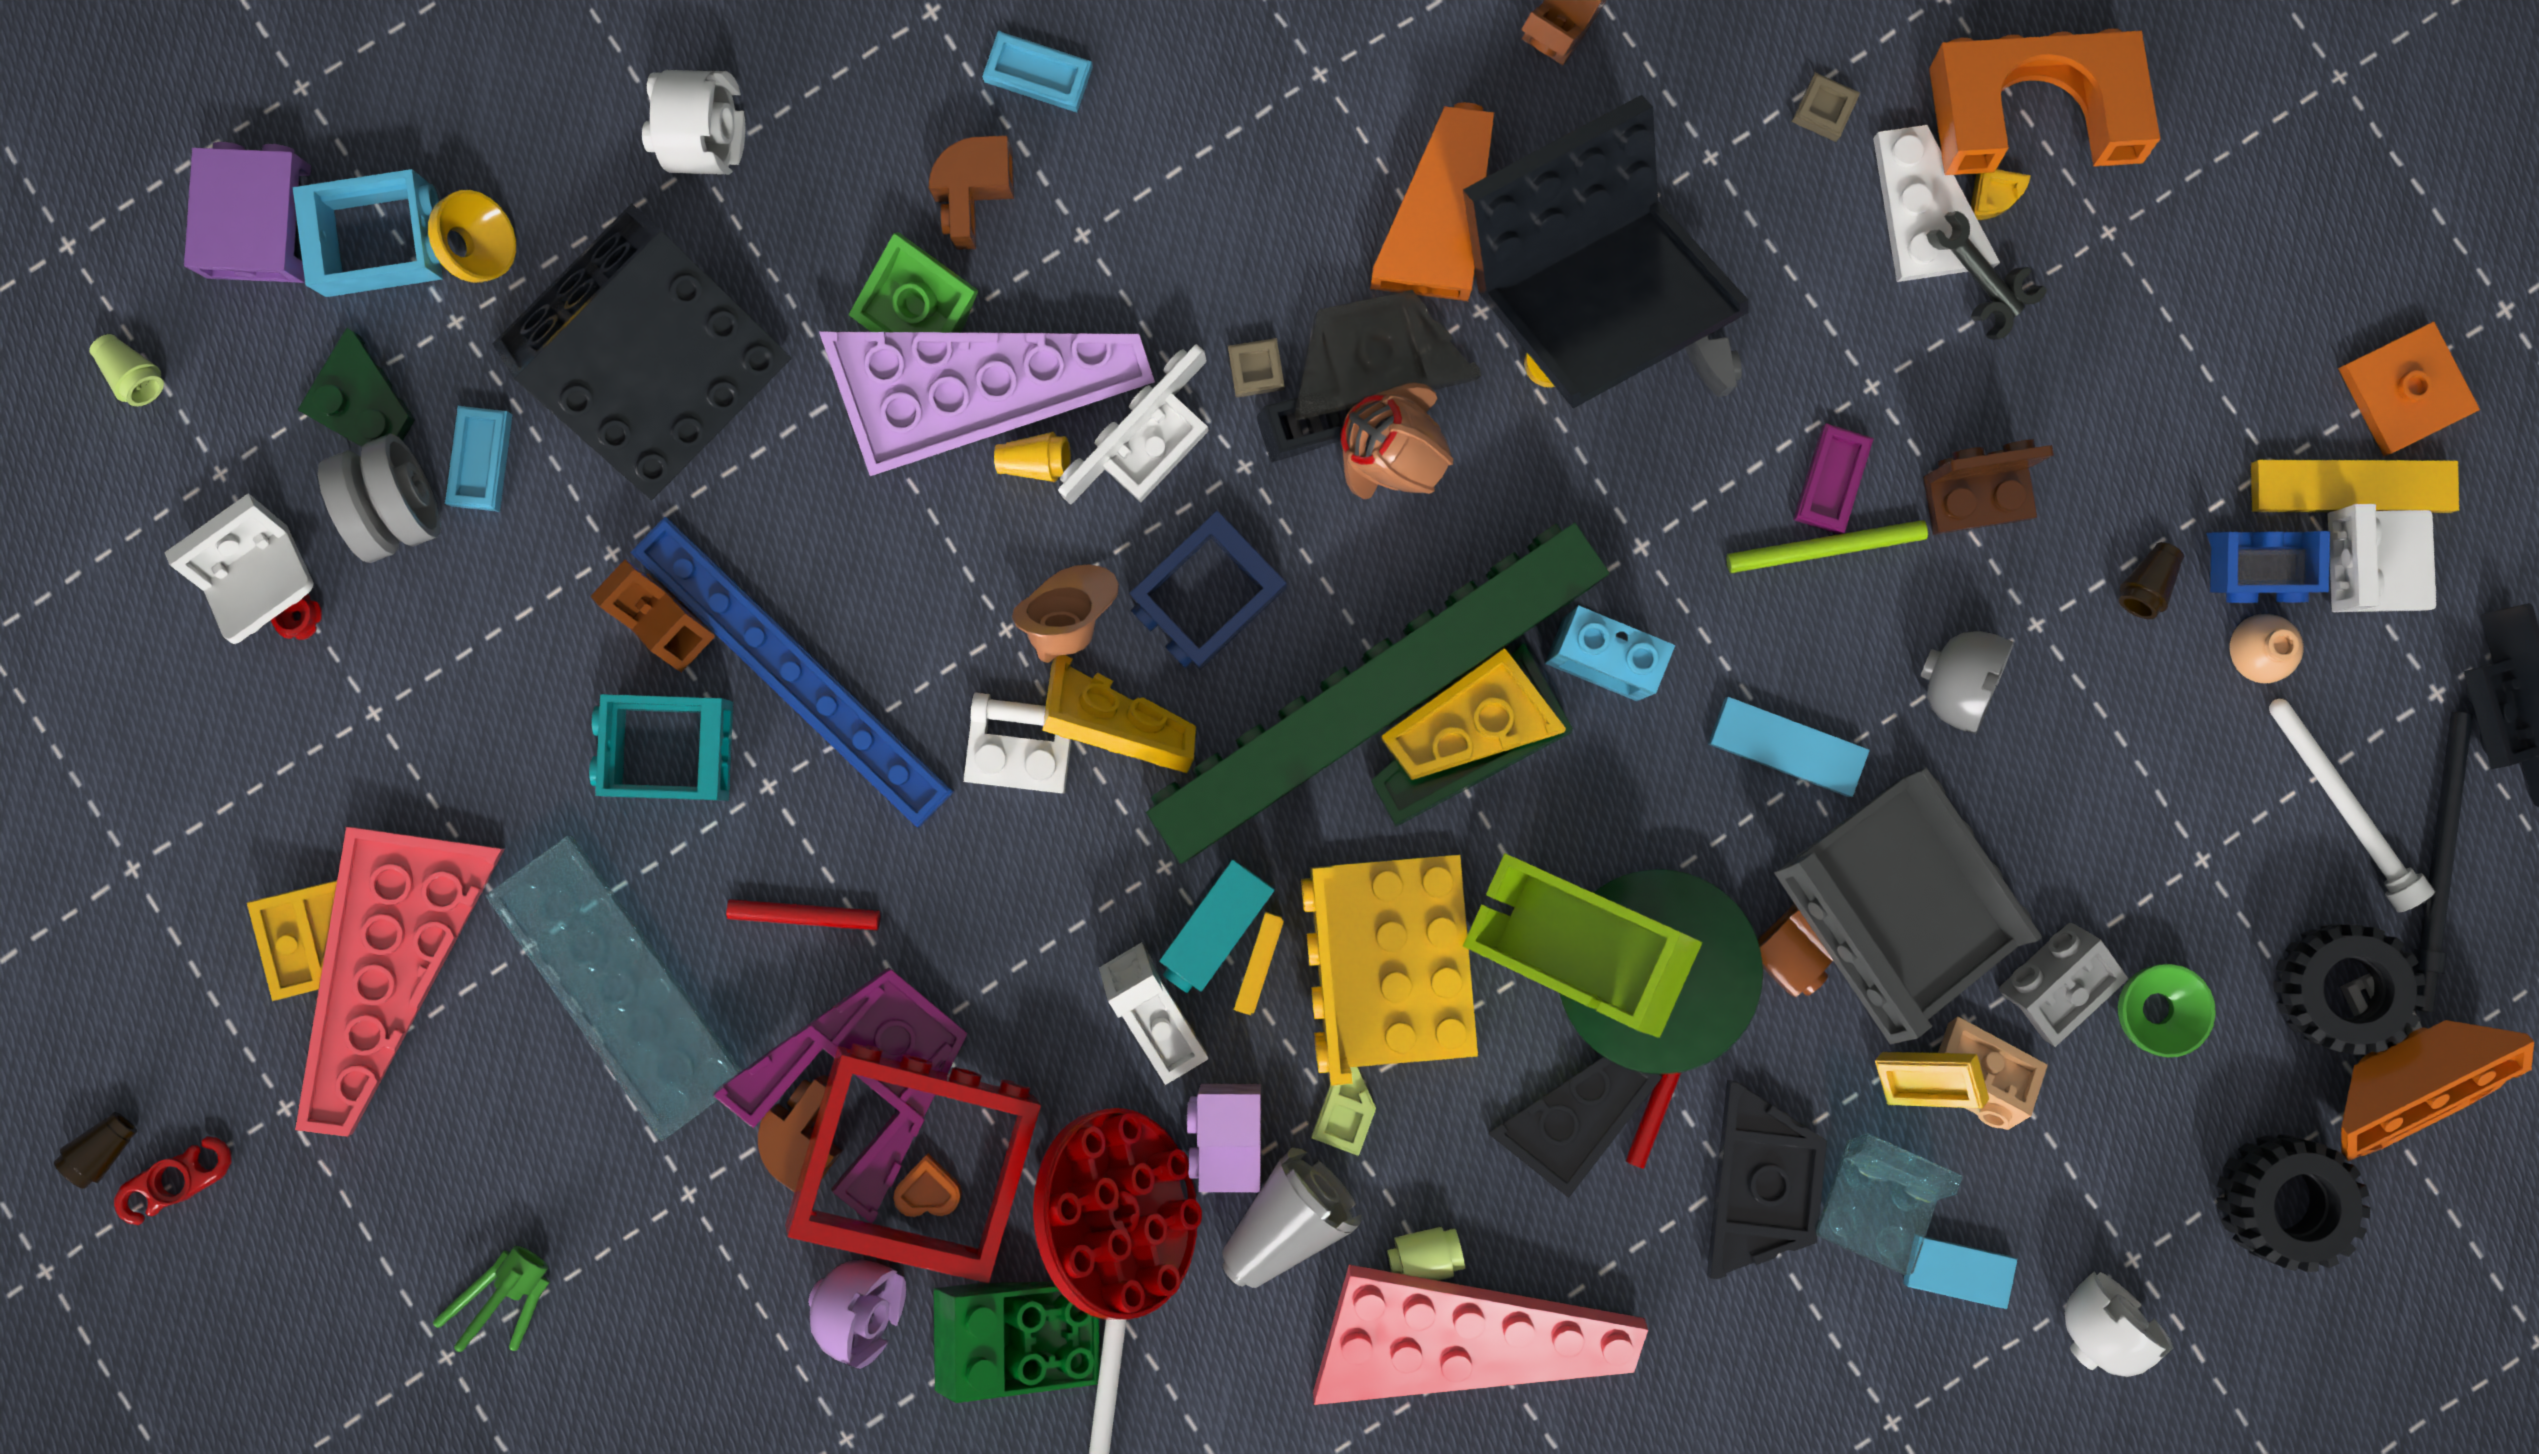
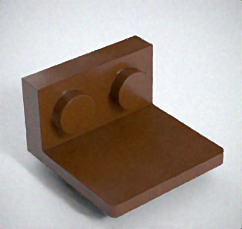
(1983, 489)

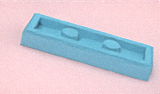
(1788, 747)

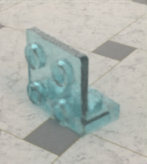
(1884, 1202)

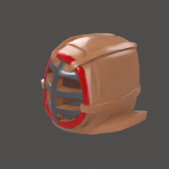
(1403, 452)

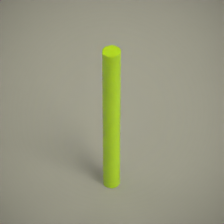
(1827, 546)

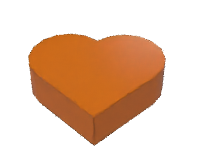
(927, 1189)

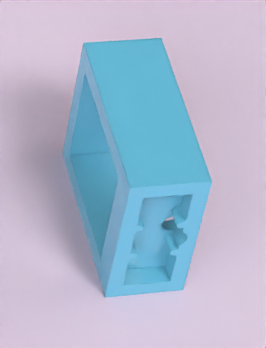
(319, 235)
(1591, 651)

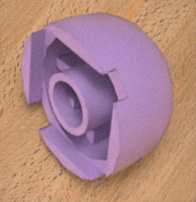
(854, 1309)

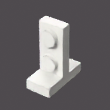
(1151, 1013)

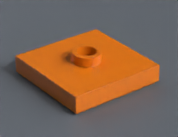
(2409, 389)

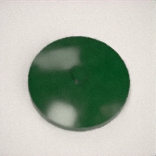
(1717, 994)

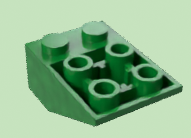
(1011, 1341)

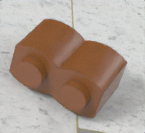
(1794, 954)

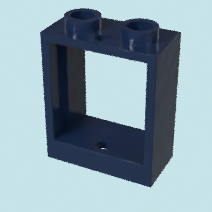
(1243, 555)

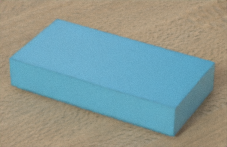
(1037, 71)
(478, 458)
(1963, 1272)

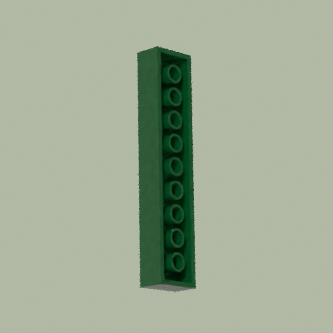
(1378, 693)

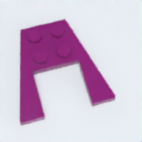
(879, 1014)

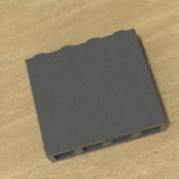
(1907, 904)

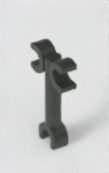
(2007, 294)

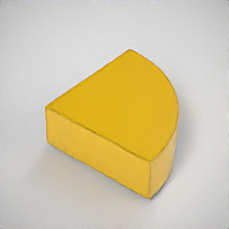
(1997, 192)

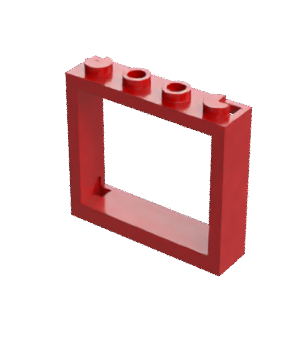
(890, 1243)

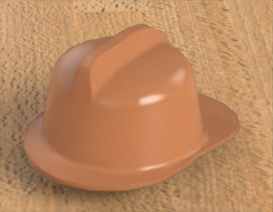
(1065, 608)

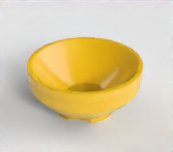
(484, 229)

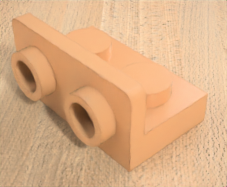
(2009, 1073)

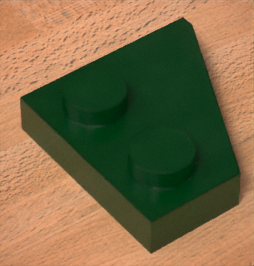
(356, 395)

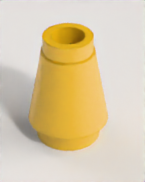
(1034, 457)

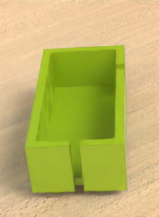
(1584, 946)

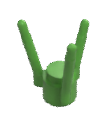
(517, 1274)

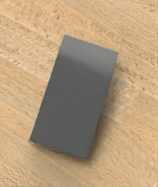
(1716, 364)

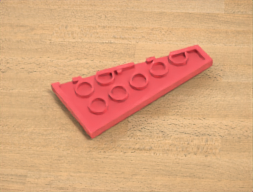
(387, 939)
(1438, 1336)

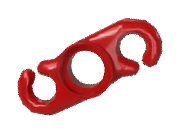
(150, 1181)

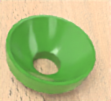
(2189, 1015)

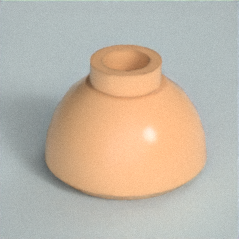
(2266, 648)

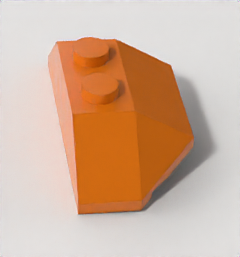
(2427, 1080)

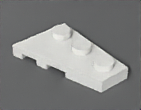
(1917, 200)

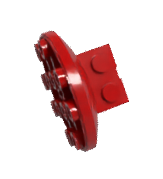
(1115, 1214)

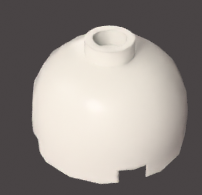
(2112, 1330)

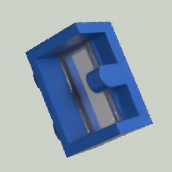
(2269, 563)

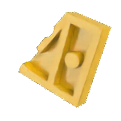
(293, 937)

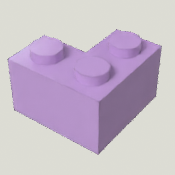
(1227, 1137)

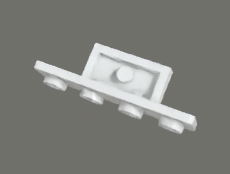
(1148, 439)

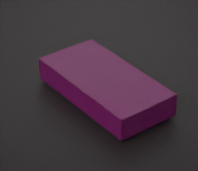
(1833, 479)

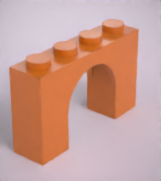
(2099, 70)

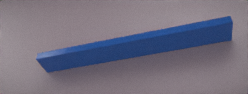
(792, 672)

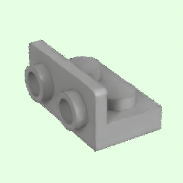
(2064, 982)

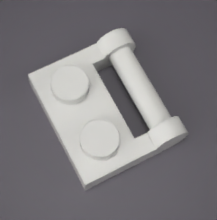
(1014, 760)

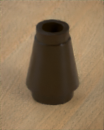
(2152, 582)
(95, 1151)

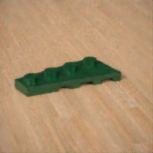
(1410, 798)

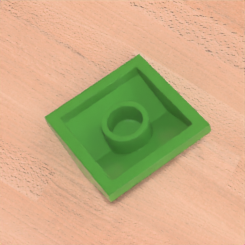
(913, 293)

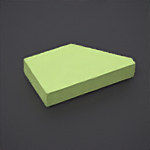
(1345, 1115)

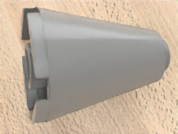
(1289, 1221)

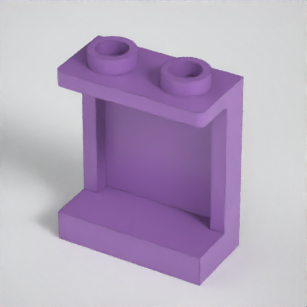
(244, 213)

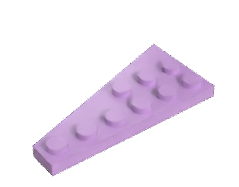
(945, 390)

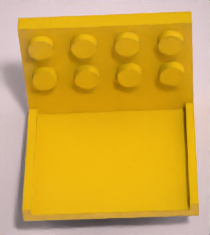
(1389, 964)

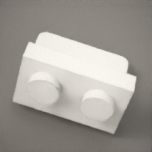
(244, 567)

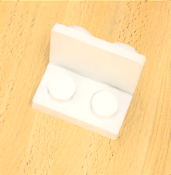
(2381, 560)

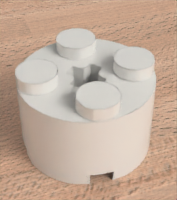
(694, 121)

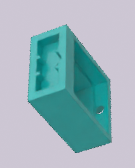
(714, 747)
(1215, 927)

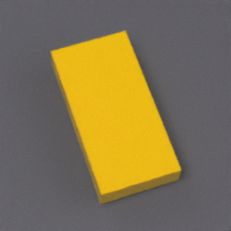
(1259, 963)
(1932, 1079)

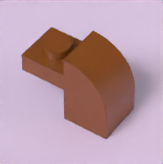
(1560, 26)
(970, 172)
(653, 615)
(786, 1134)

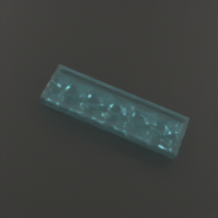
(614, 986)

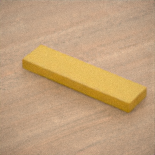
(2343, 483)

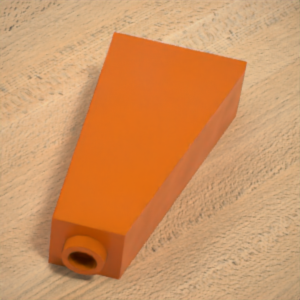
(1430, 235)

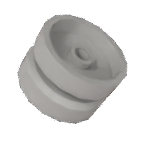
(379, 498)

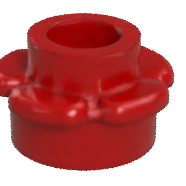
(303, 628)

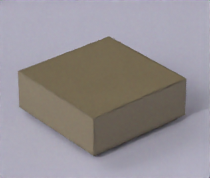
(1825, 107)
(1256, 367)

